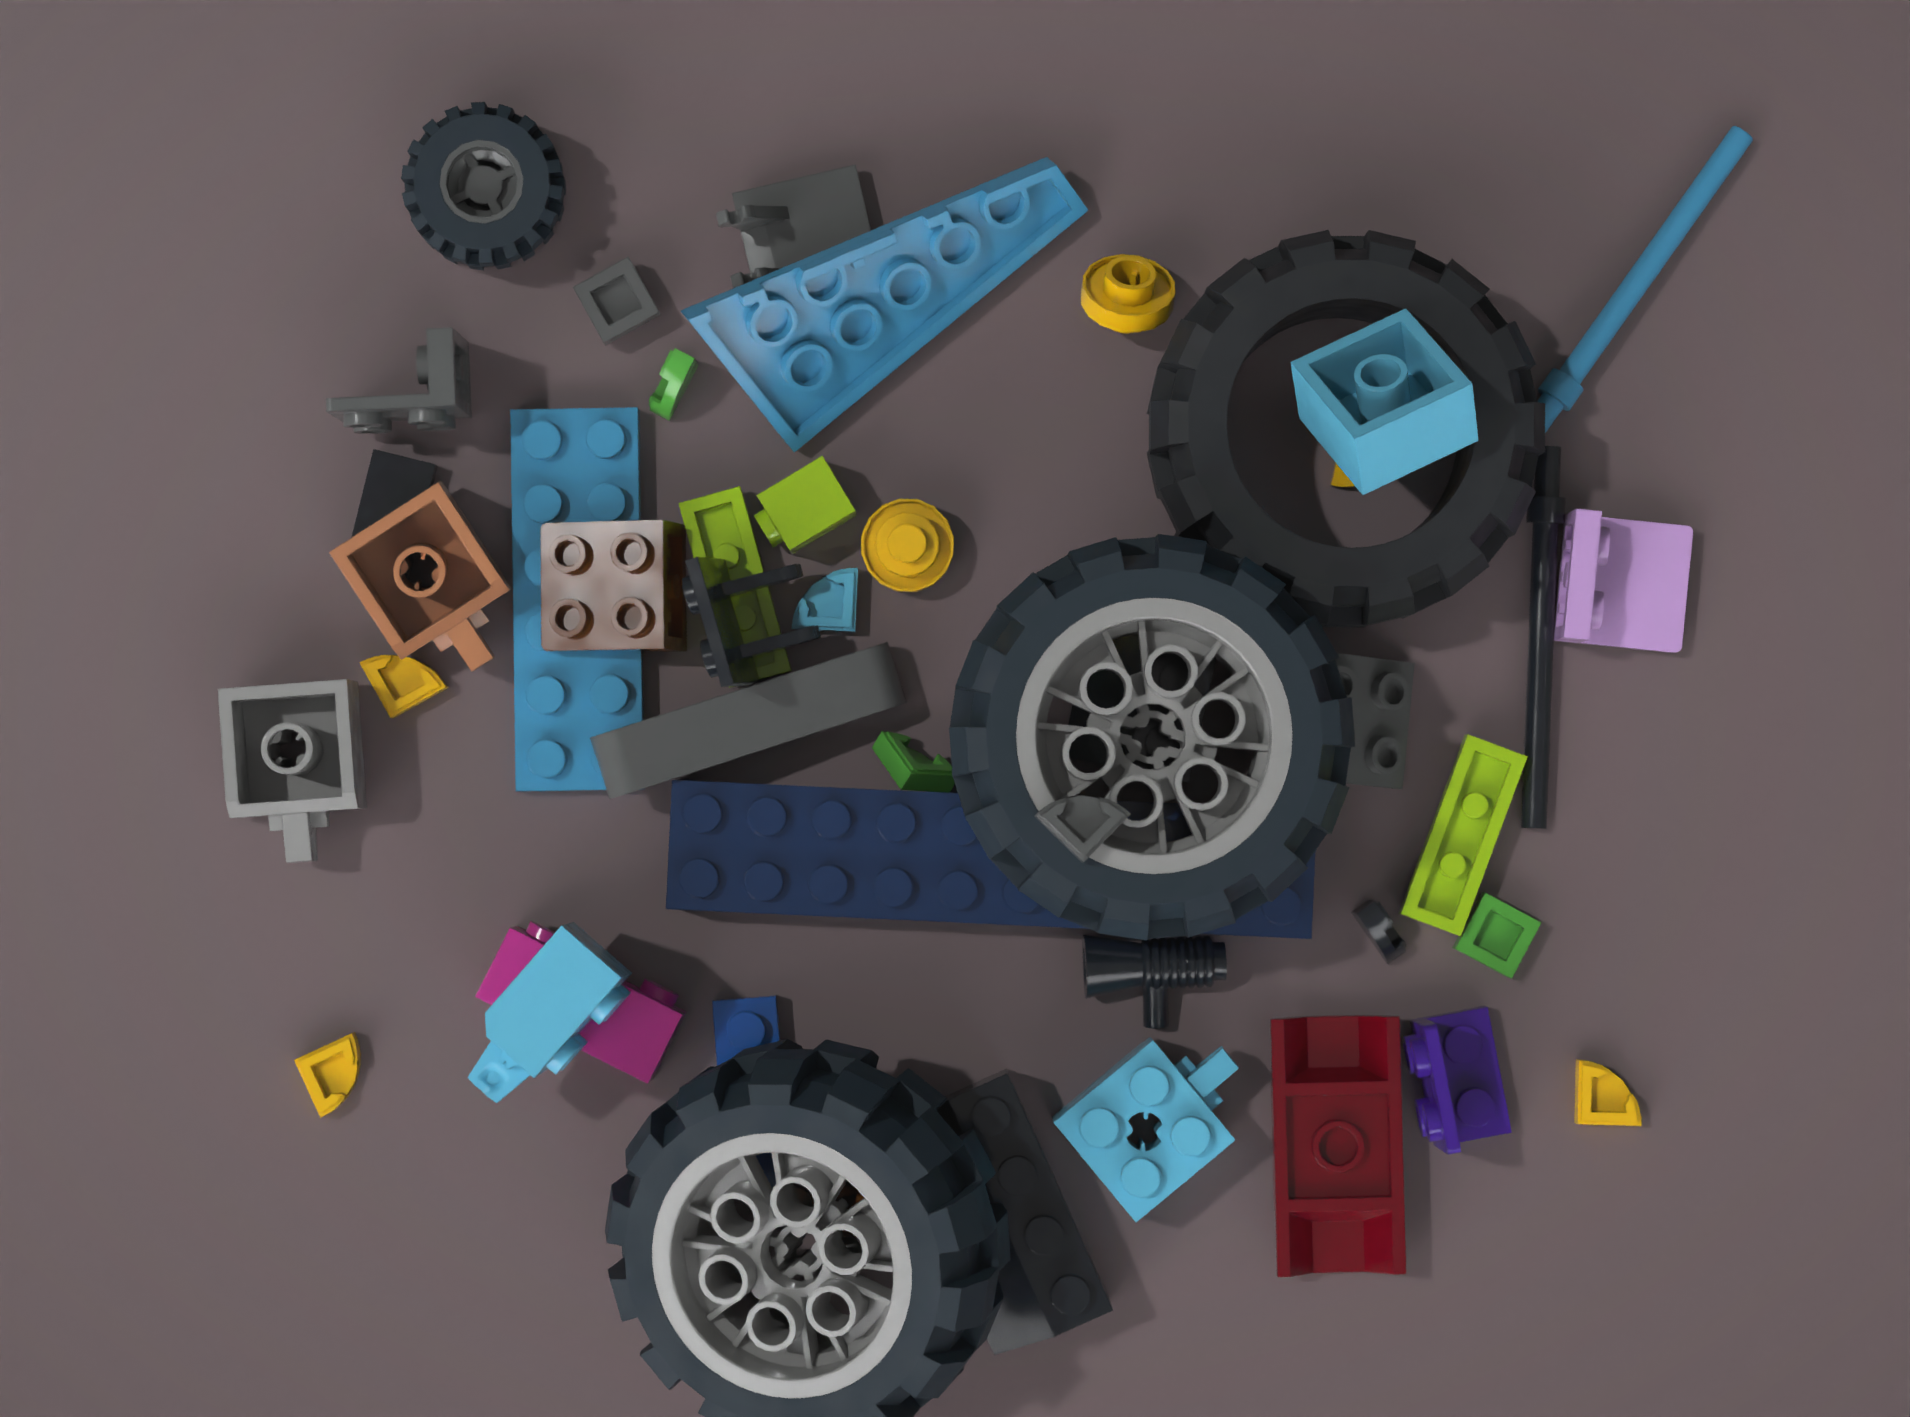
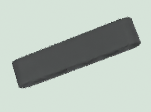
(748, 720)

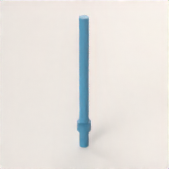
(1563, 386)

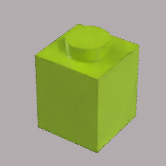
(803, 506)

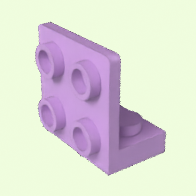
(1622, 582)

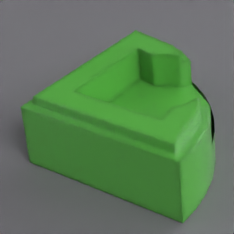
(676, 376)
(911, 768)

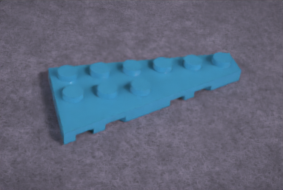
(852, 314)

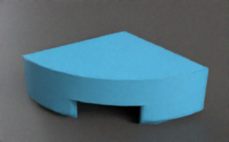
(830, 603)

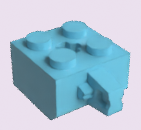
(546, 1008)
(1186, 1129)

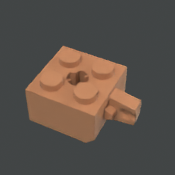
(463, 580)

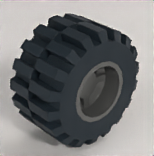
(484, 186)

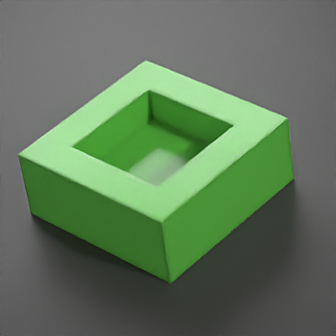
(1497, 935)

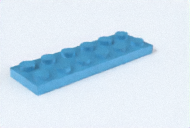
(568, 470)

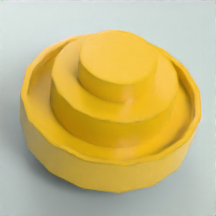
(1127, 293)
(907, 545)

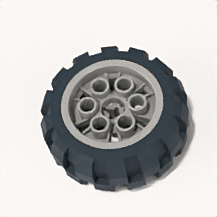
(1181, 603)
(736, 1317)

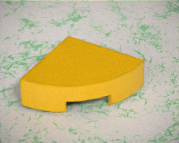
(401, 682)
(331, 1072)
(1603, 1097)

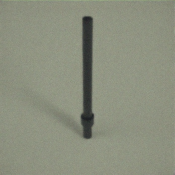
(1545, 513)

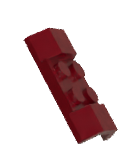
(1337, 1144)

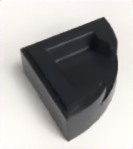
(1379, 929)

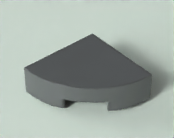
(1082, 822)

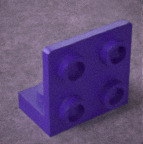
(1458, 1076)

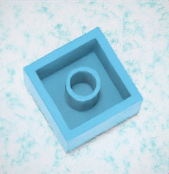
(1385, 401)

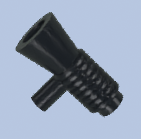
(1155, 966)

